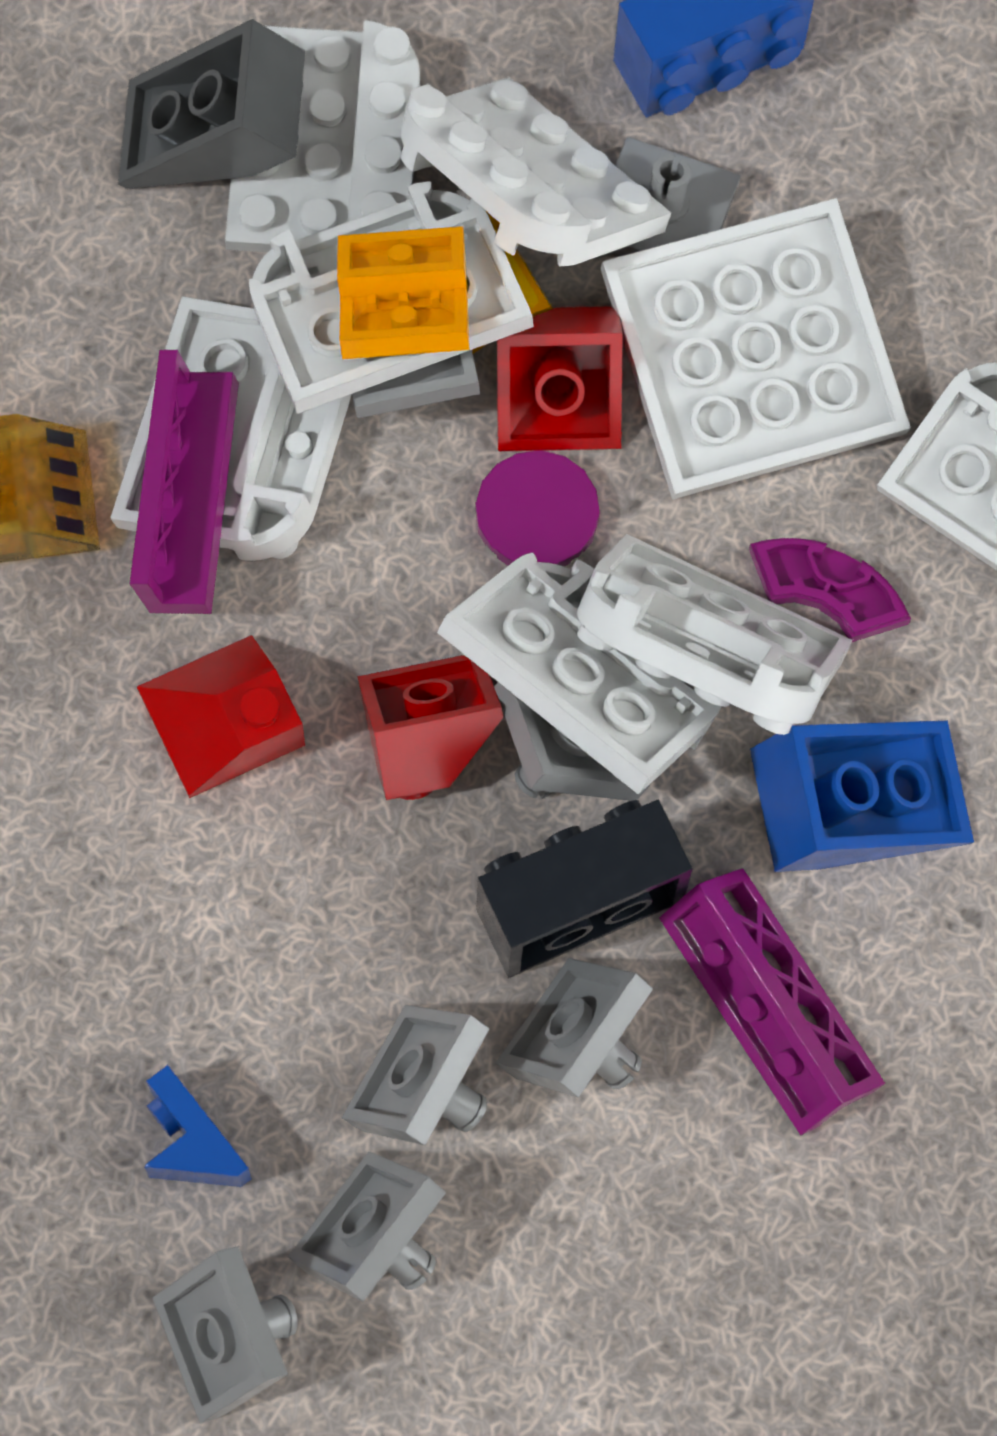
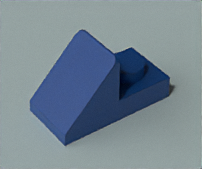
(202, 1151)

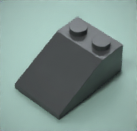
(214, 111)

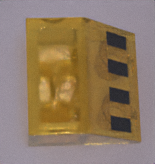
(45, 490)

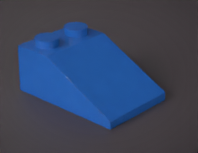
(859, 793)

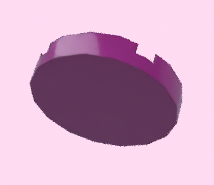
(537, 507)

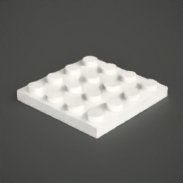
(755, 348)

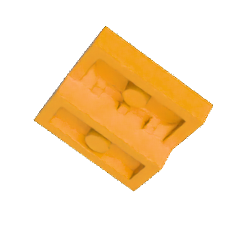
(403, 292)

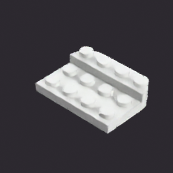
(346, 143)
(528, 172)
(300, 297)
(275, 453)
(951, 465)
(709, 635)
(526, 638)

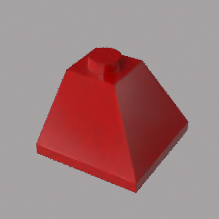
(561, 382)
(223, 715)
(427, 722)

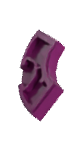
(830, 583)

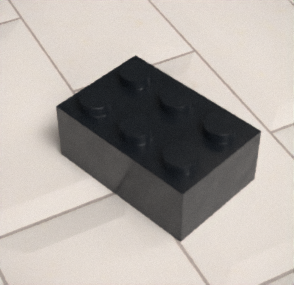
(582, 885)

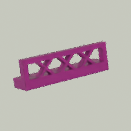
(183, 487)
(763, 1001)

